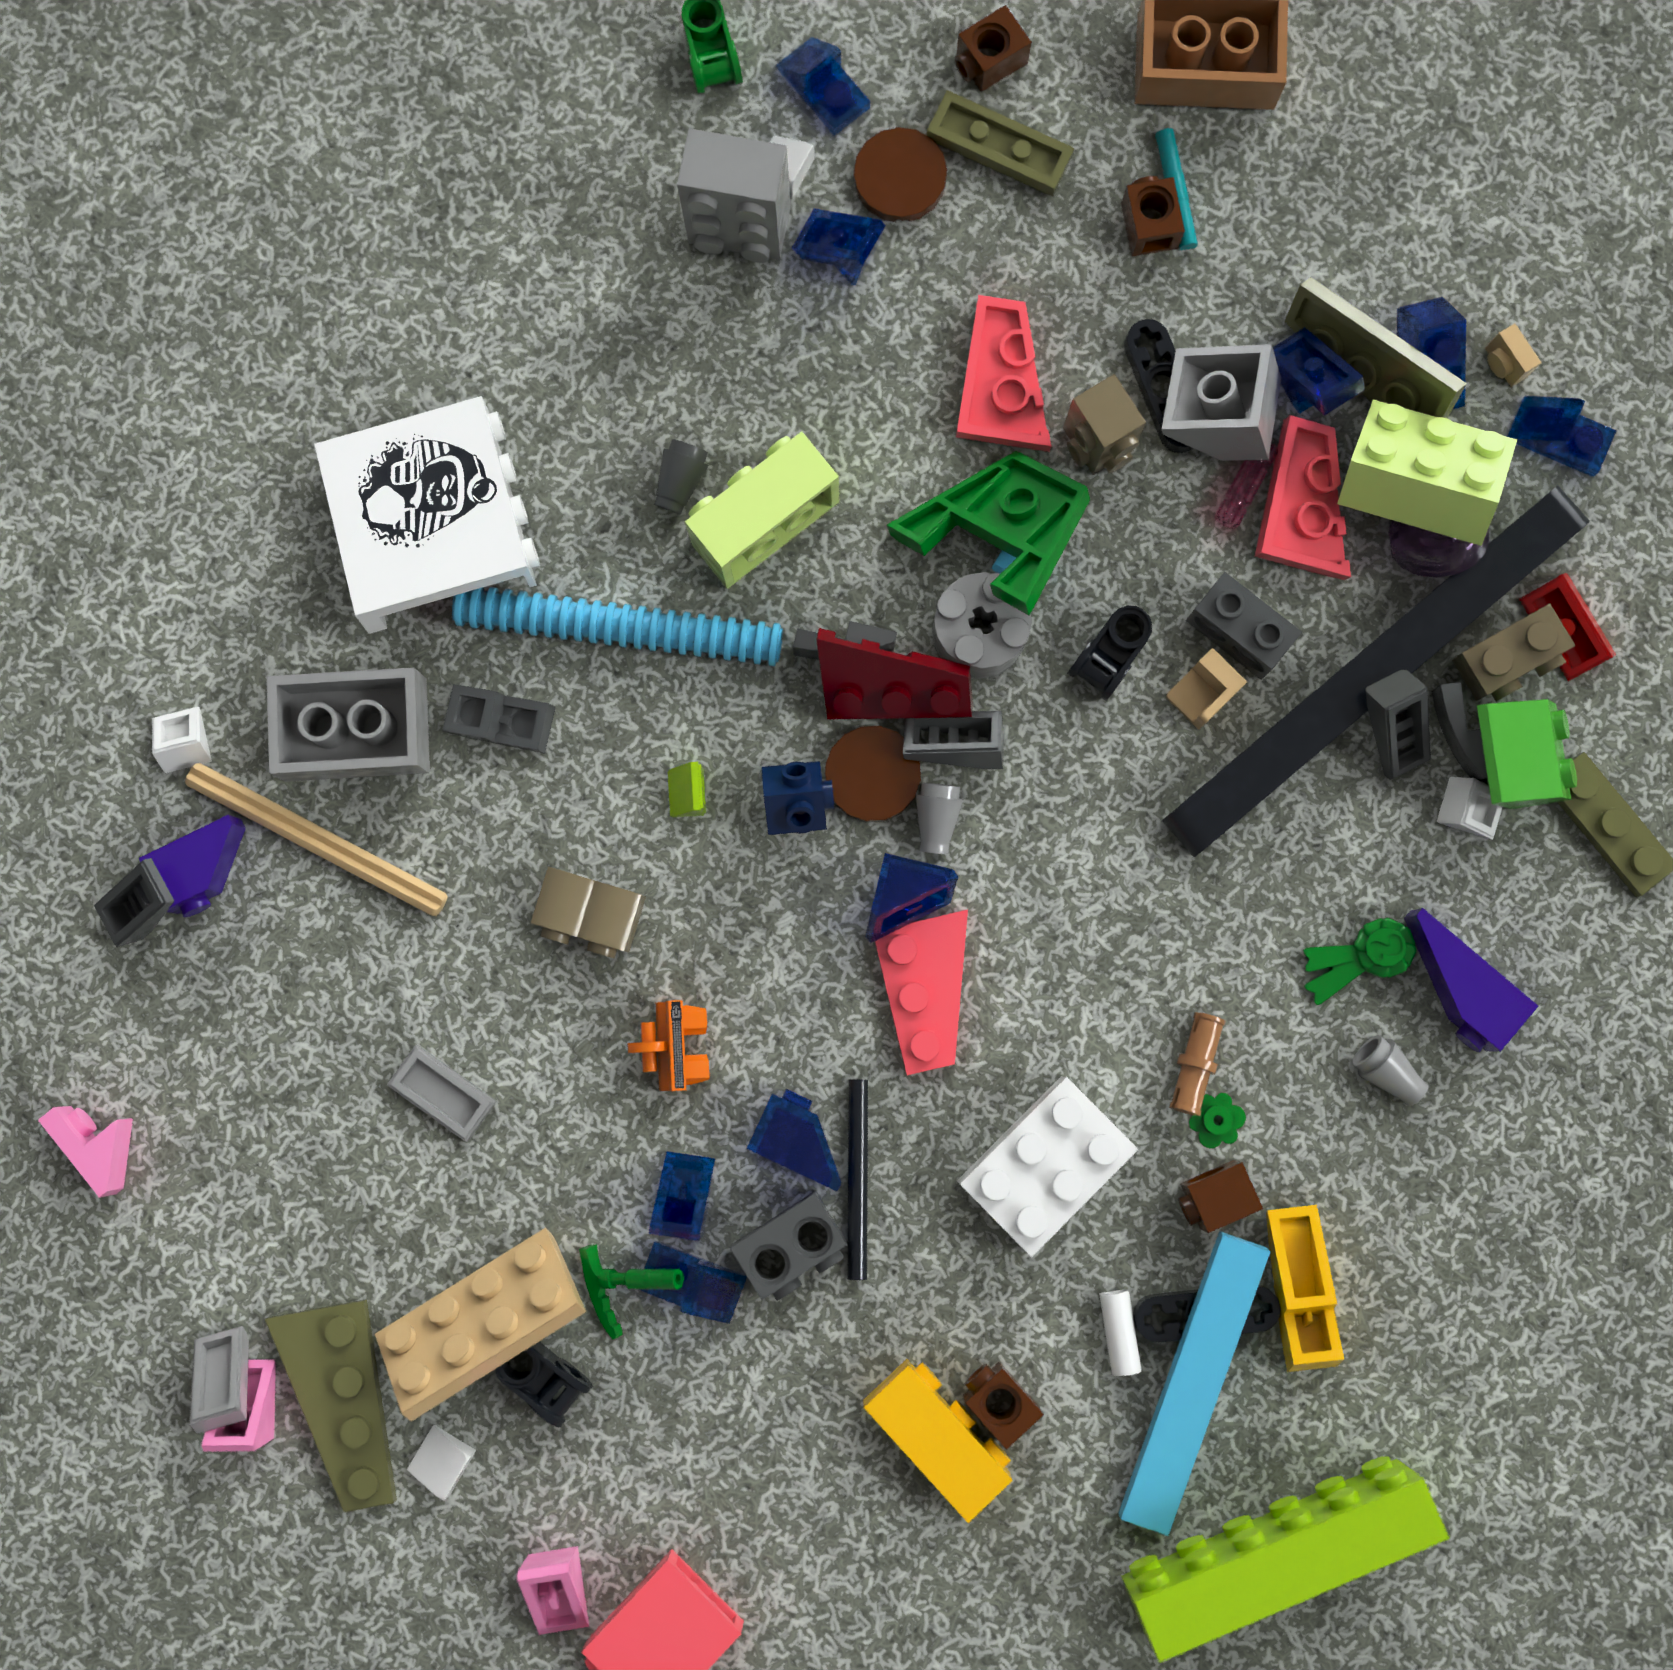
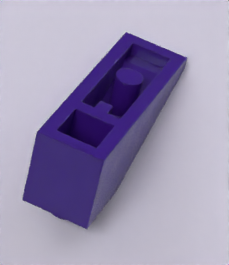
(1469, 988)

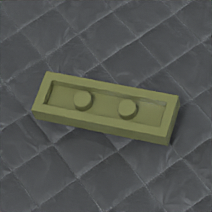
(1000, 143)
(1615, 829)

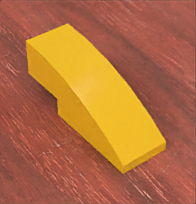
(1303, 1289)

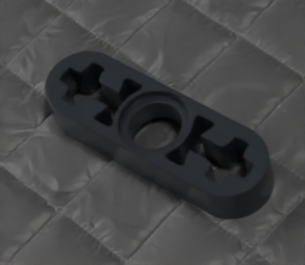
(1140, 358)
(1170, 1328)

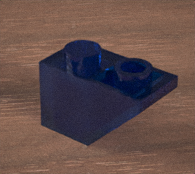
(1438, 333)

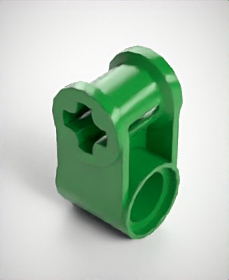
(710, 49)

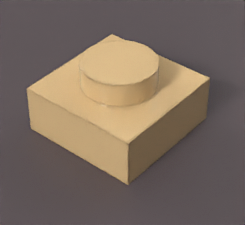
(1511, 356)

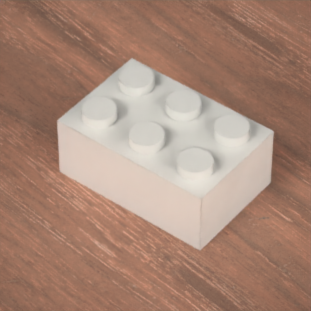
(1047, 1165)

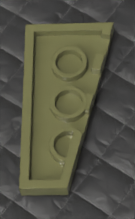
(1389, 365)
(339, 1391)

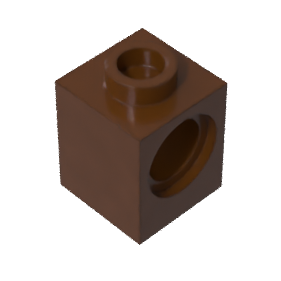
(998, 32)
(1147, 234)
(1219, 1197)
(1013, 1422)

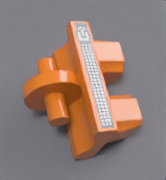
(672, 1024)

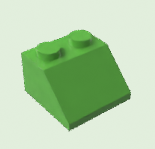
(1526, 753)

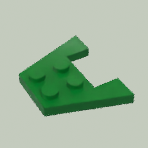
(1015, 508)

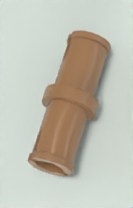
(1197, 1064)

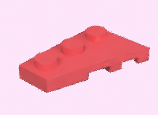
(1001, 379)
(1301, 507)
(924, 988)

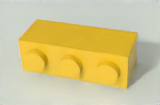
(939, 1438)

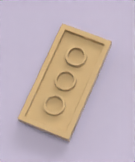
(479, 1324)

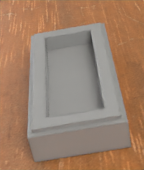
(441, 1093)
(219, 1380)

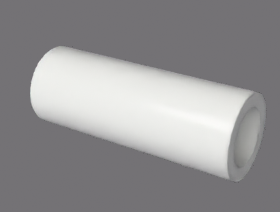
(1120, 1332)

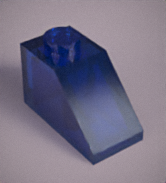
(795, 1139)

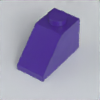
(198, 864)

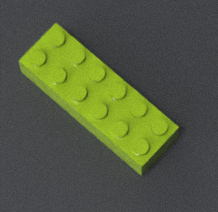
(1282, 1556)

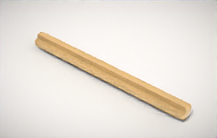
(316, 839)

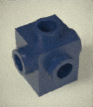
(796, 797)

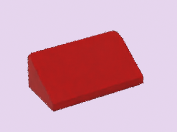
(1591, 643)

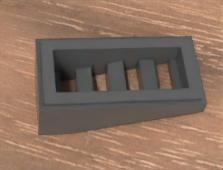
(1399, 718)
(971, 754)
(135, 904)

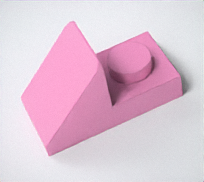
(97, 1158)

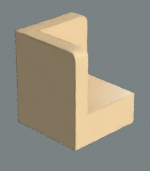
(1206, 688)

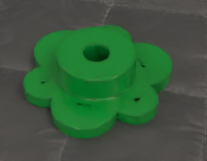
(1231, 1116)

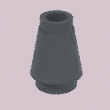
(679, 475)

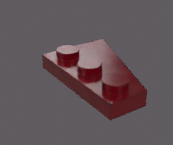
(886, 685)

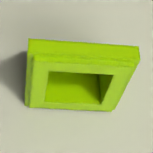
(687, 790)

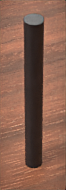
(857, 1179)

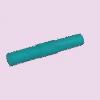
(1172, 168)

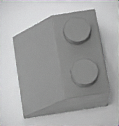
(1224, 400)

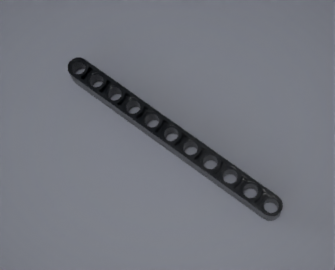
(1401, 647)

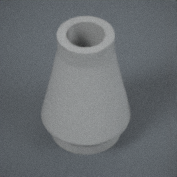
(937, 816)
(1388, 1068)

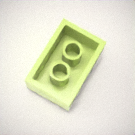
(1427, 472)
(763, 508)

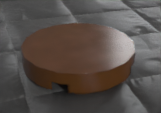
(900, 174)
(871, 774)

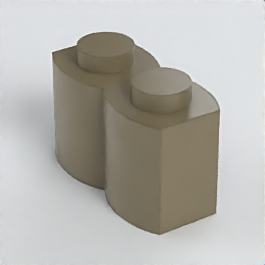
(587, 910)

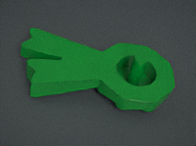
(1380, 949)

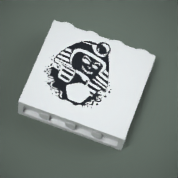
(425, 509)

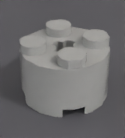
(957, 642)

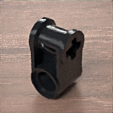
(1107, 656)
(544, 1381)

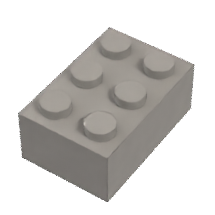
(734, 195)
(348, 724)

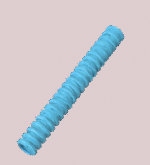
(618, 625)

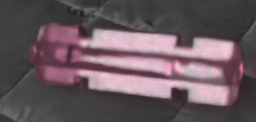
(1243, 490)

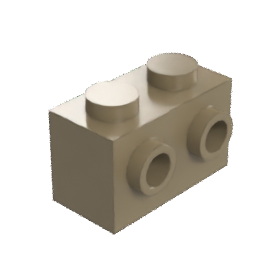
(1103, 427)
(1511, 653)

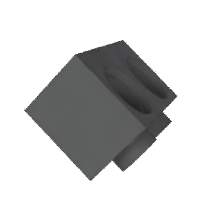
(1243, 626)
(782, 1235)

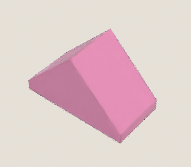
(260, 1421)
(554, 1590)

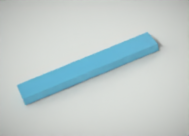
(1193, 1383)

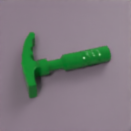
(600, 1279)

